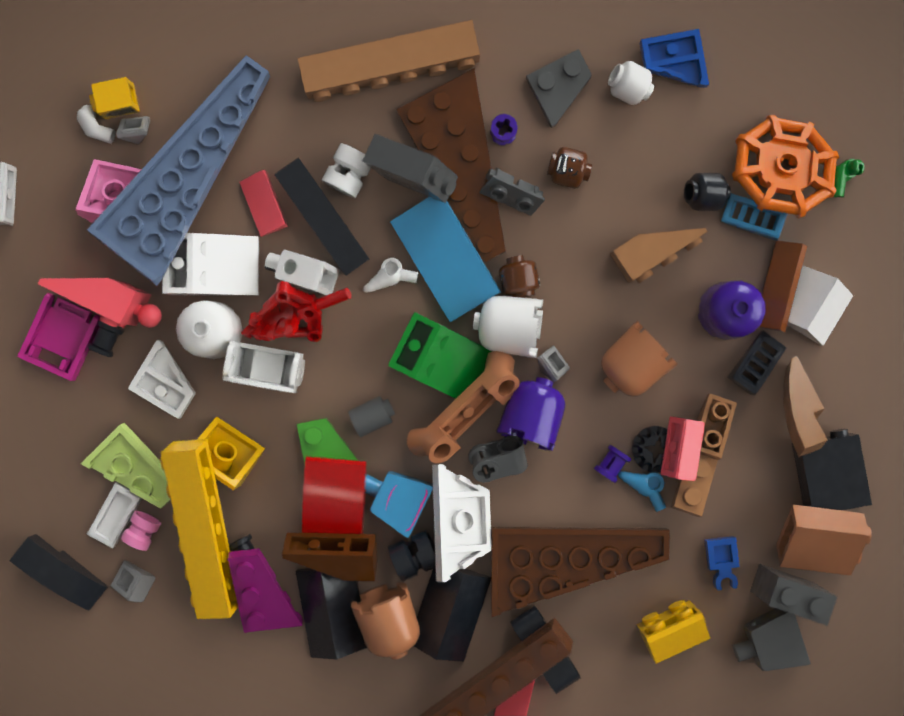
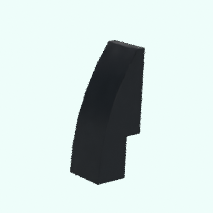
(58, 572)

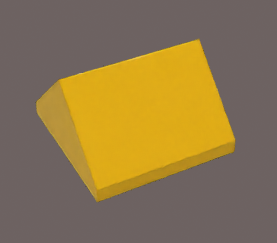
(231, 453)

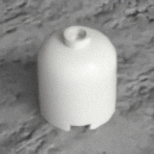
(510, 325)
(208, 328)

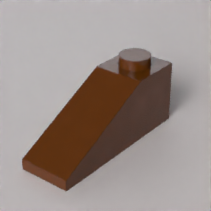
(338, 555)

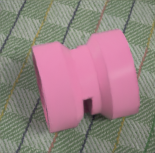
(140, 531)

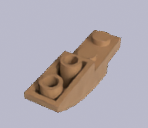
(717, 416)

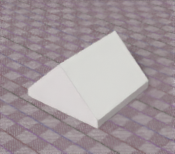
(818, 304)

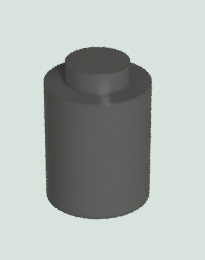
(371, 415)

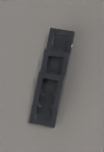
(321, 216)

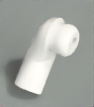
(90, 126)

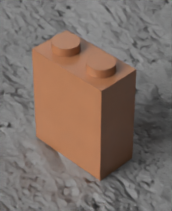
(823, 540)

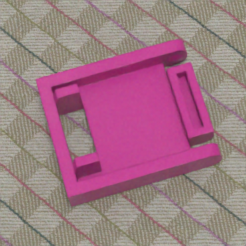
(62, 331)

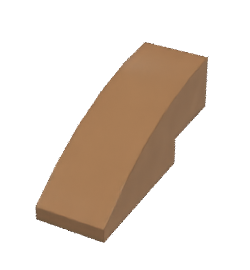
(802, 410)

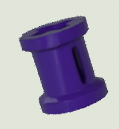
(499, 121)
(612, 463)

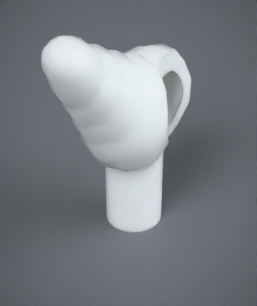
(390, 275)

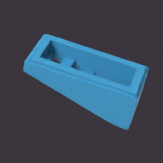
(773, 234)

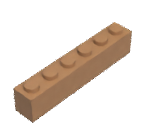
(389, 60)

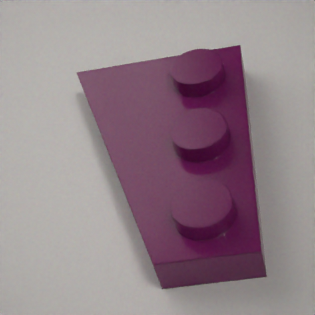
(259, 595)

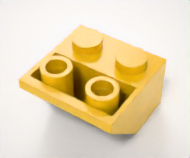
(673, 630)

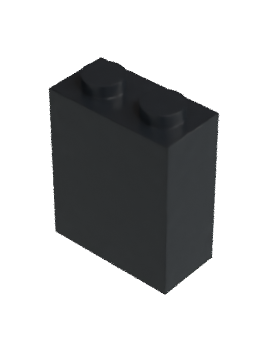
(834, 474)

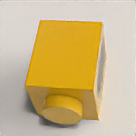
(114, 98)

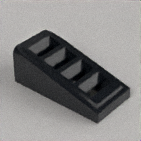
(753, 387)

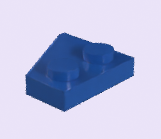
(676, 57)

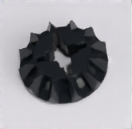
(643, 456)

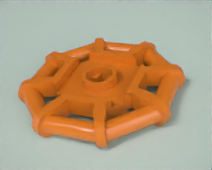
(774, 176)

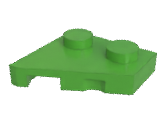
(322, 441)

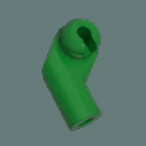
(845, 172)

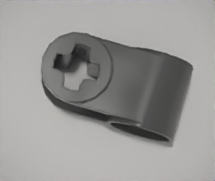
(500, 458)

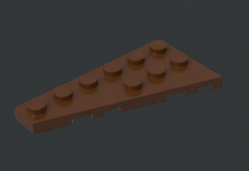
(452, 129)
(552, 561)

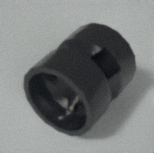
(403, 556)

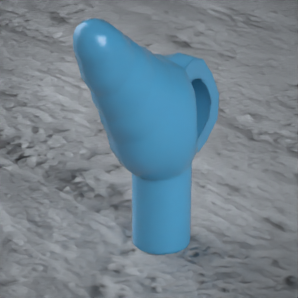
(646, 485)

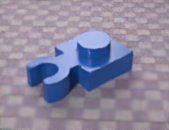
(722, 556)

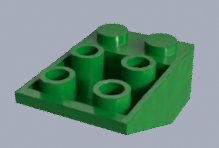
(438, 356)

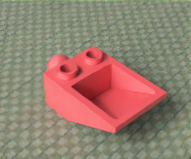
(113, 299)

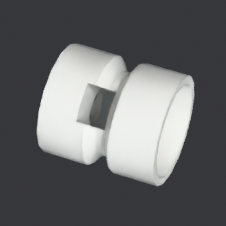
(351, 160)

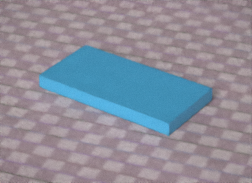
(445, 257)

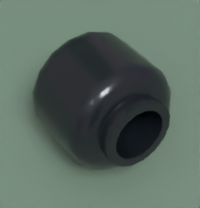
(707, 191)

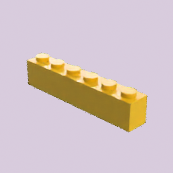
(200, 527)

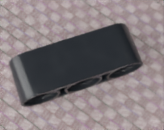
(561, 674)

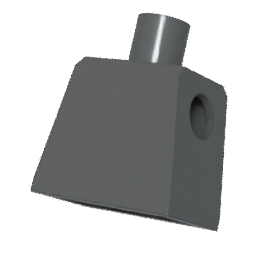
(773, 642)

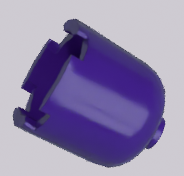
(731, 309)
(534, 413)

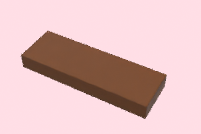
(782, 284)

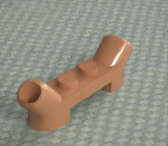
(440, 437)

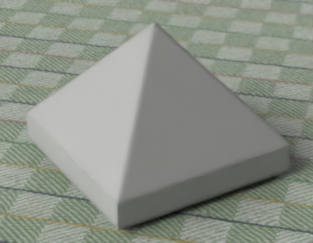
(133, 129)
(552, 364)

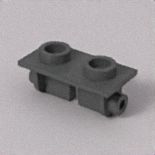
(521, 196)

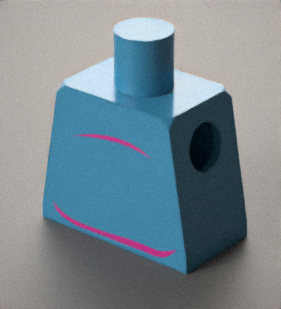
(398, 500)

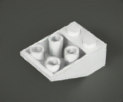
(214, 266)

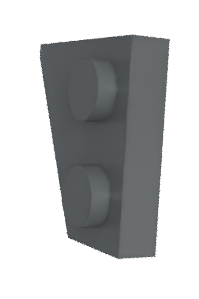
(559, 84)

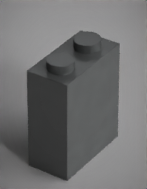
(410, 168)
(793, 594)

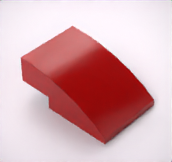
(333, 496)

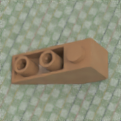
(647, 250)

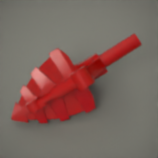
(286, 308)

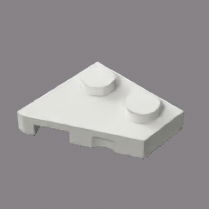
(163, 382)

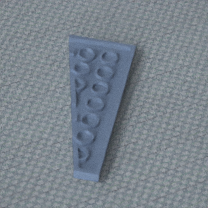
(163, 199)

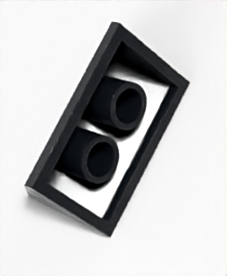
(451, 614)
(329, 615)

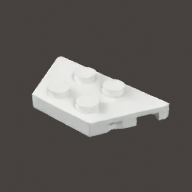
(460, 522)

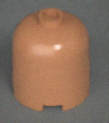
(635, 362)
(387, 620)

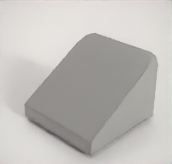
(132, 582)

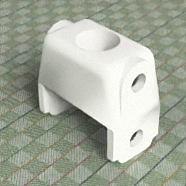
(263, 367)

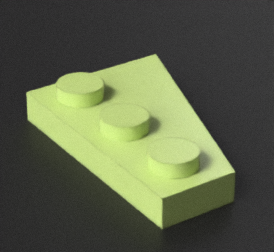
(131, 463)

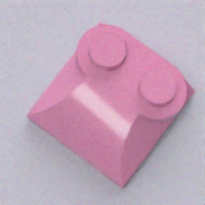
(102, 187)

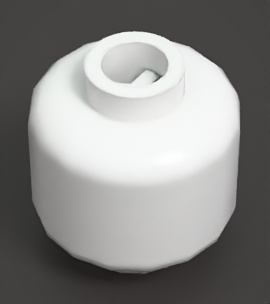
(631, 83)

